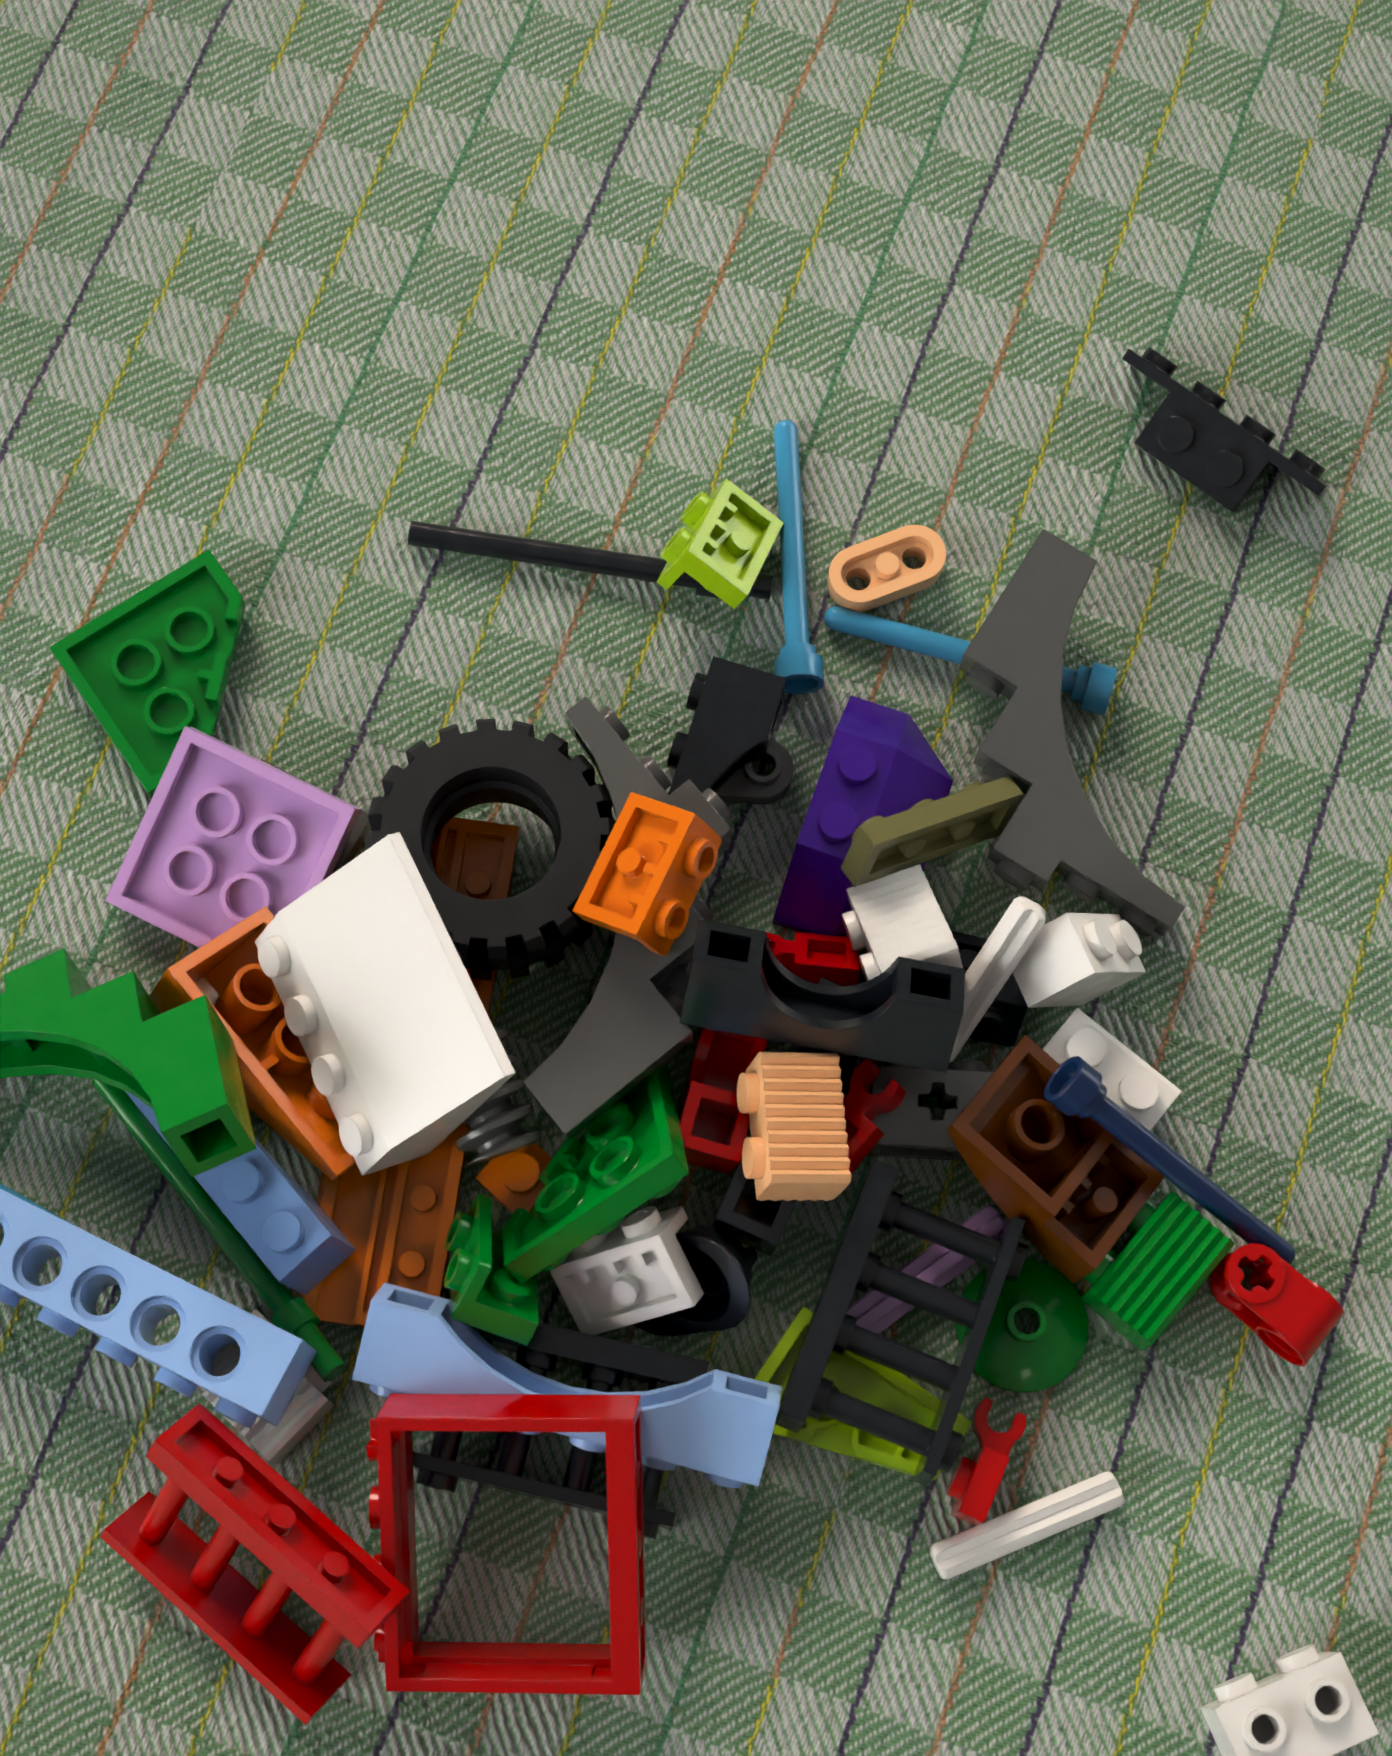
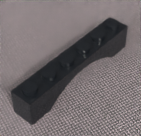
(729, 730)

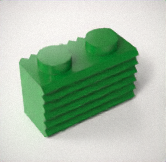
(1155, 1269)

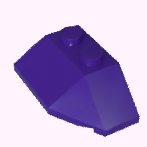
(871, 769)

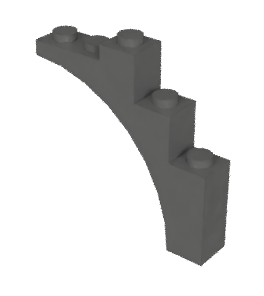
(1054, 825)
(628, 1023)

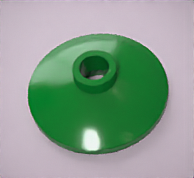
(1037, 1359)

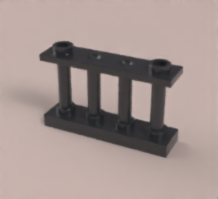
(836, 1331)
(603, 1367)

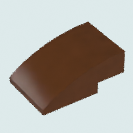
(1050, 1168)

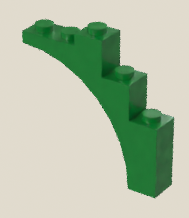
(115, 1034)

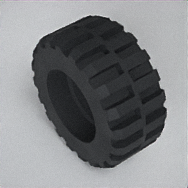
(512, 770)

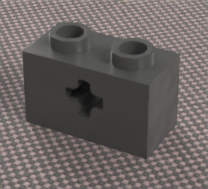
(909, 1127)

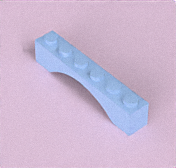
(705, 1424)

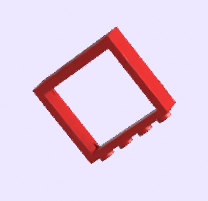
(502, 1666)

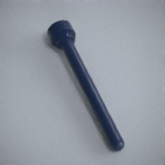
(1079, 1091)

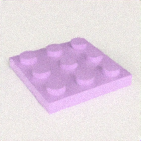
(227, 841)

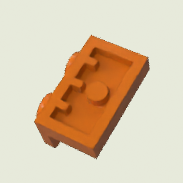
(649, 873)

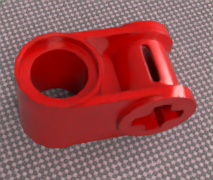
(1282, 1306)

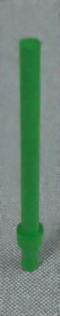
(288, 1312)

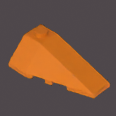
(269, 1055)

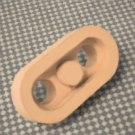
(882, 567)

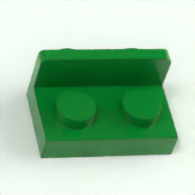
(480, 1285)

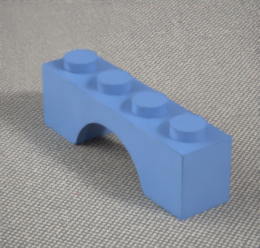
(273, 1216)

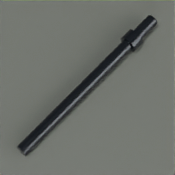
(559, 555)

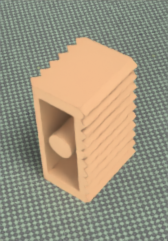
(794, 1126)

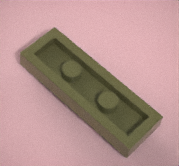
(930, 830)

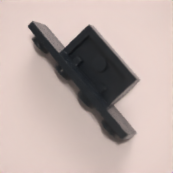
(1208, 445)

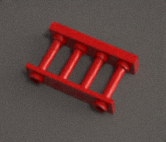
(284, 1533)

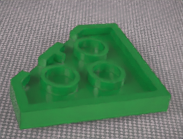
(158, 663)
(594, 1182)

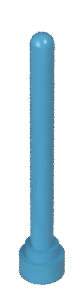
(798, 657)
(1086, 685)

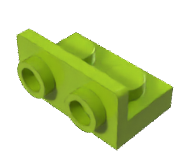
(722, 543)

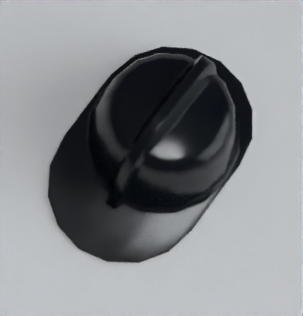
(725, 1277)

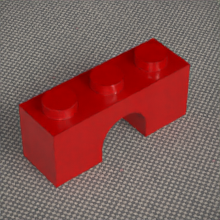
(709, 1110)

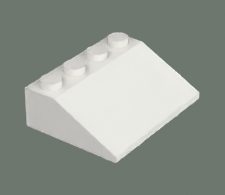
(383, 1008)

